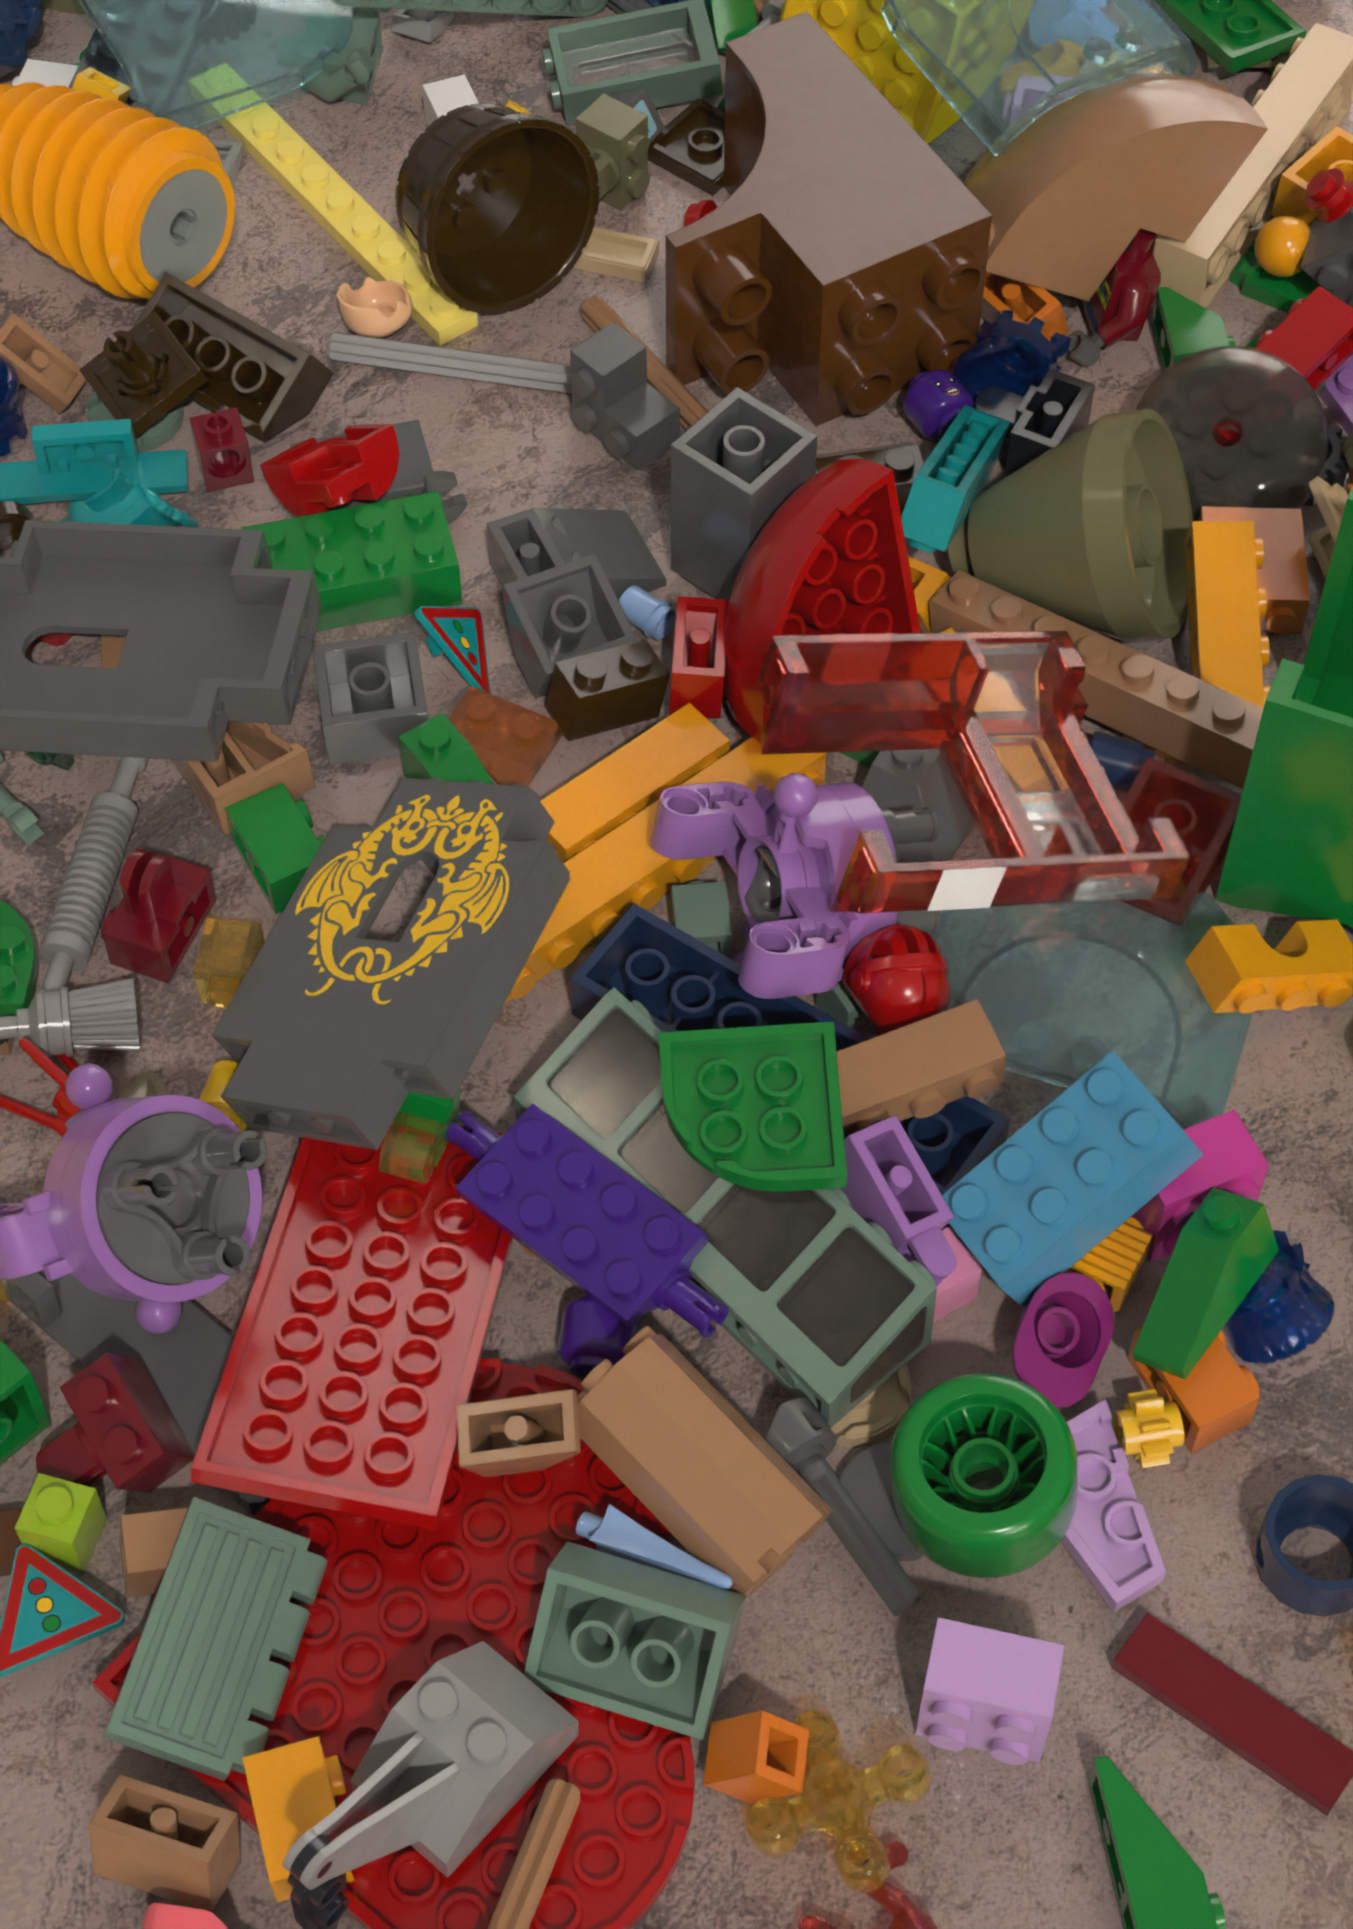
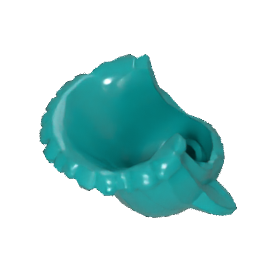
(127, 505)

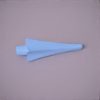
(629, 1540)

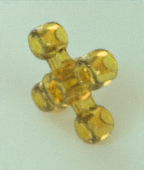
(847, 1817)

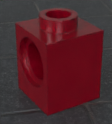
(222, 449)

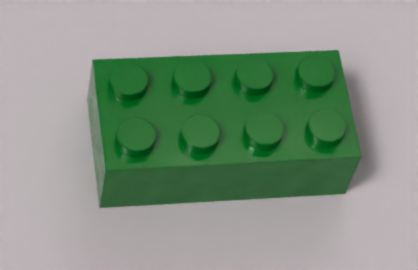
(371, 558)

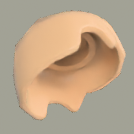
(375, 307)

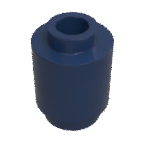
(1120, 758)

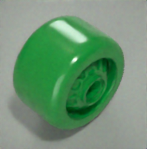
(976, 1433)

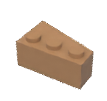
(247, 764)

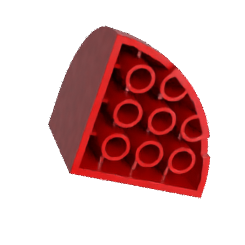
(818, 567)

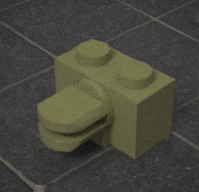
(619, 149)

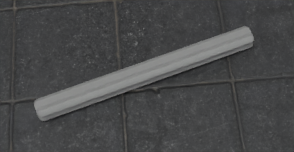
(450, 362)

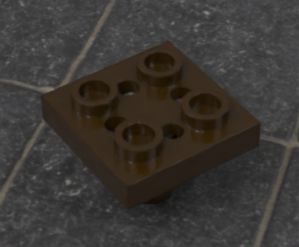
(137, 367)

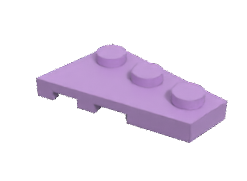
(1109, 1526)

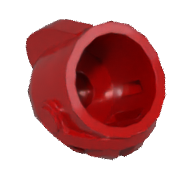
(902, 981)

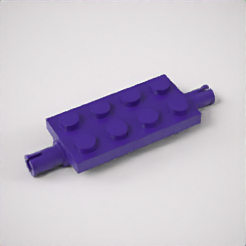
(585, 1218)

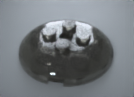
(1261, 400)

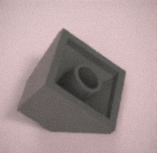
(915, 781)

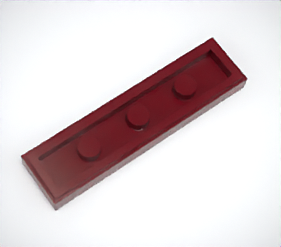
(1236, 1713)

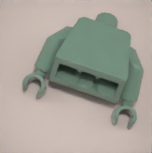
(353, 71)

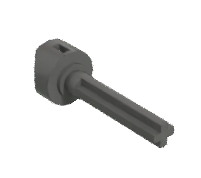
(804, 1442)

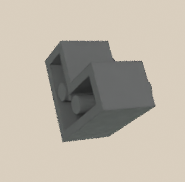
(616, 400)

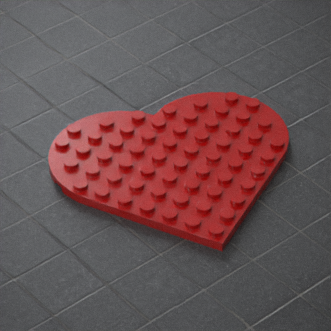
(418, 1594)

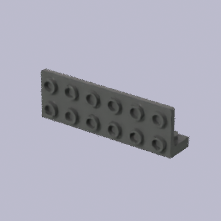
(181, 1363)

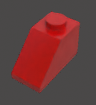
(698, 655)

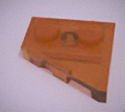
(505, 736)

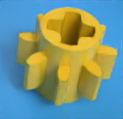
(1149, 1428)

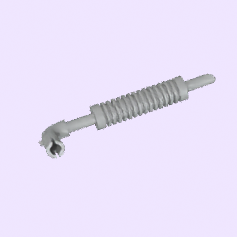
(90, 877)

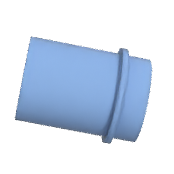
(648, 613)

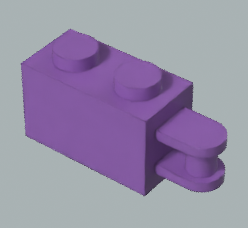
(896, 1191)

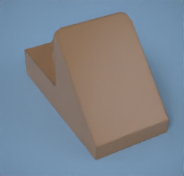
(40, 364)

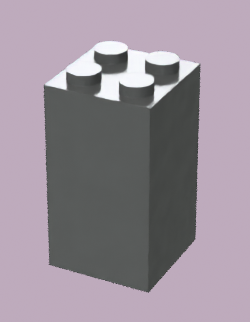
(728, 484)

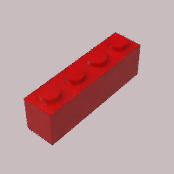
(1311, 339)

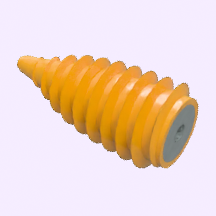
(111, 188)

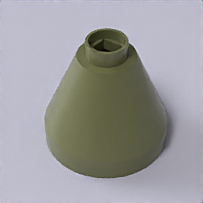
(1090, 530)

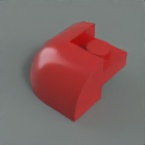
(336, 470)

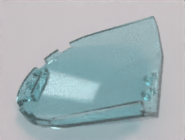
(218, 55)
(1021, 58)
(1093, 980)

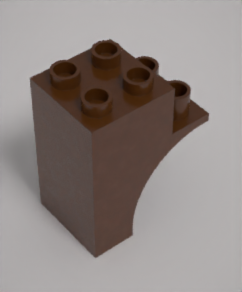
(841, 241)

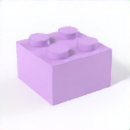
(989, 1692)

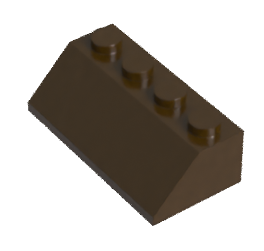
(244, 362)

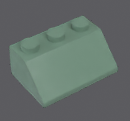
(633, 1639)

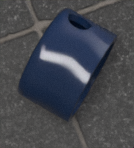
(1305, 1503)

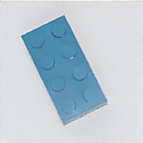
(1068, 1178)

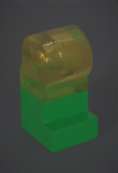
(418, 1136)

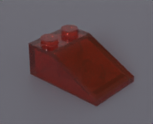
(1201, 817)

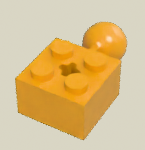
(1283, 239)

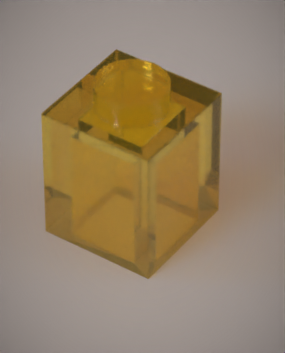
(225, 958)

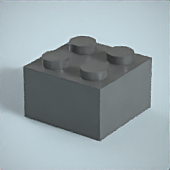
(369, 695)

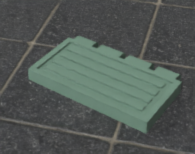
(211, 1642)

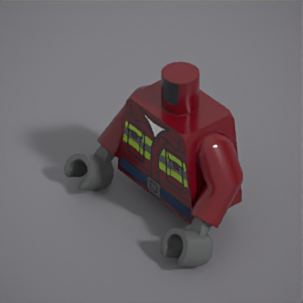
(1120, 302)

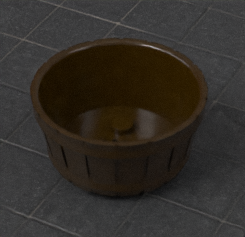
(519, 222)

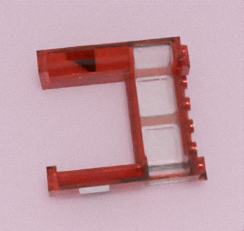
(1013, 740)

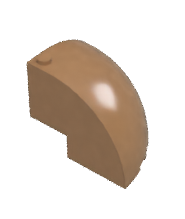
(1101, 168)

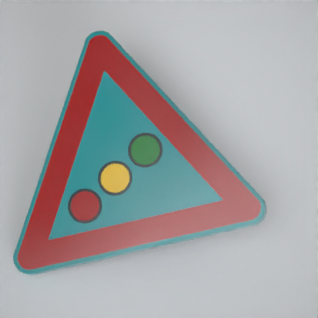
(461, 637)
(48, 1612)

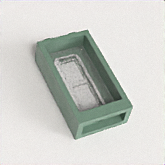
(651, 49)

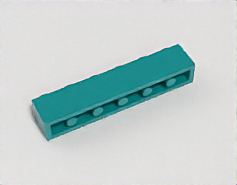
(952, 479)

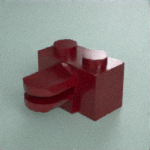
(158, 913)
(118, 1430)

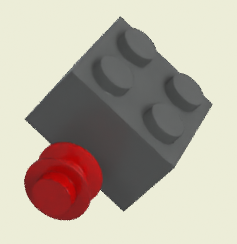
(1330, 241)

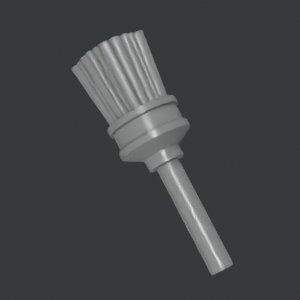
(79, 1019)

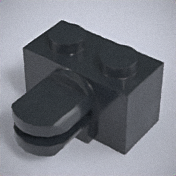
(1040, 417)

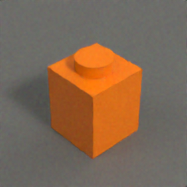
(756, 1757)

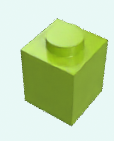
(62, 1521)

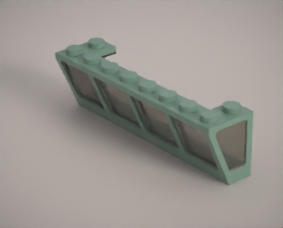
(800, 1270)

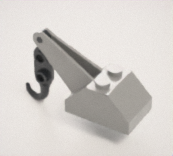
(433, 1777)

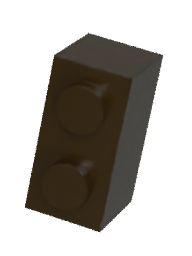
(607, 689)

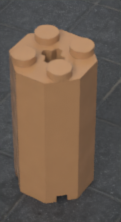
(696, 1462)

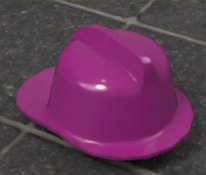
(1063, 1337)

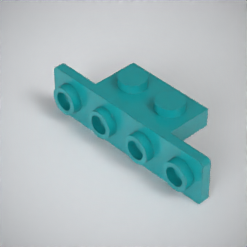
(79, 462)

